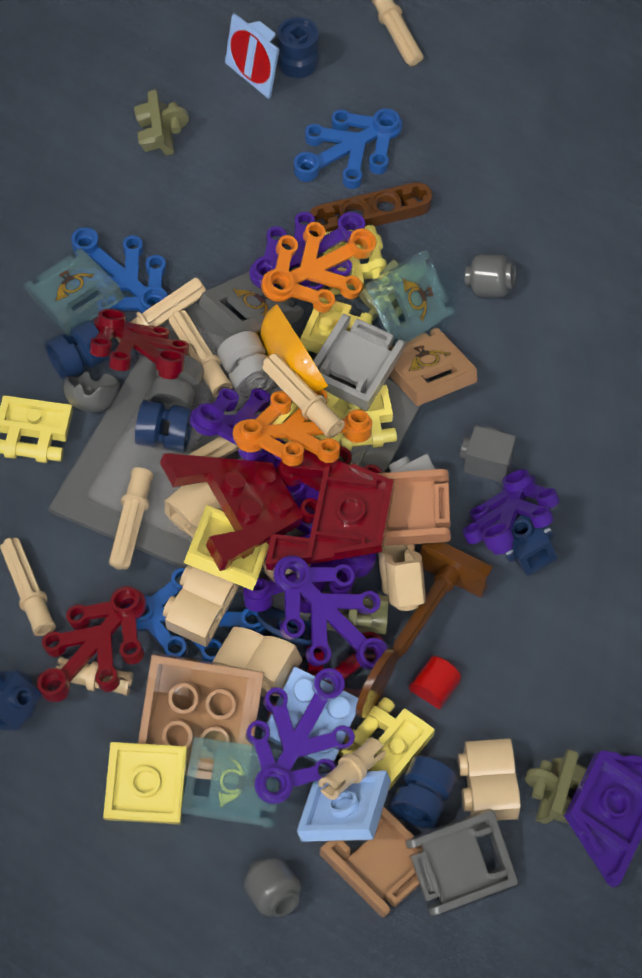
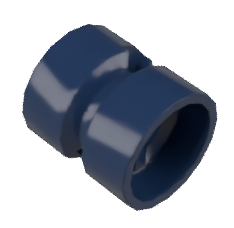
(297, 47)
(72, 352)
(151, 426)
(427, 786)

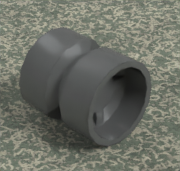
(180, 390)

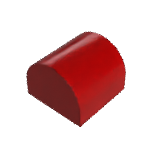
(436, 681)

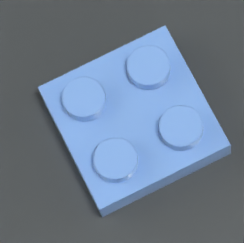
(335, 713)
(349, 816)

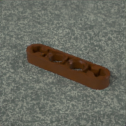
(368, 204)

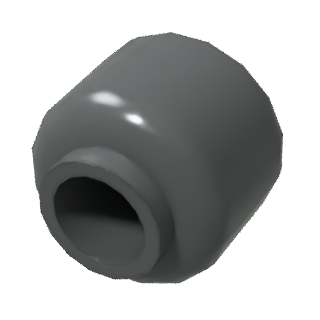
(491, 275)
(272, 887)

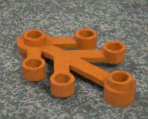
(315, 269)
(259, 433)

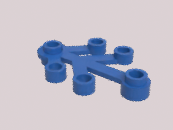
(383, 126)
(125, 278)
(153, 620)

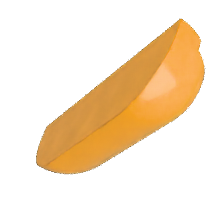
(281, 339)

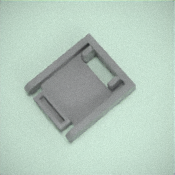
(358, 358)

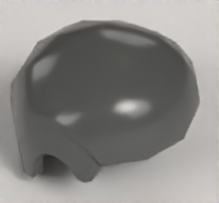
(91, 394)

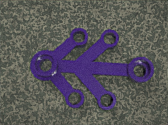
(346, 222)
(210, 419)
(516, 487)
(262, 595)
(325, 609)
(296, 742)

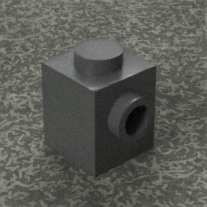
(488, 453)

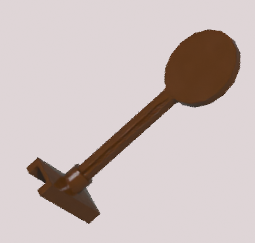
(450, 570)

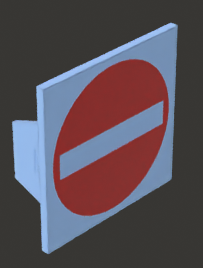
(252, 53)

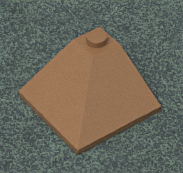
(198, 700)

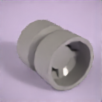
(243, 360)

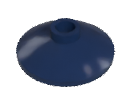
(271, 620)

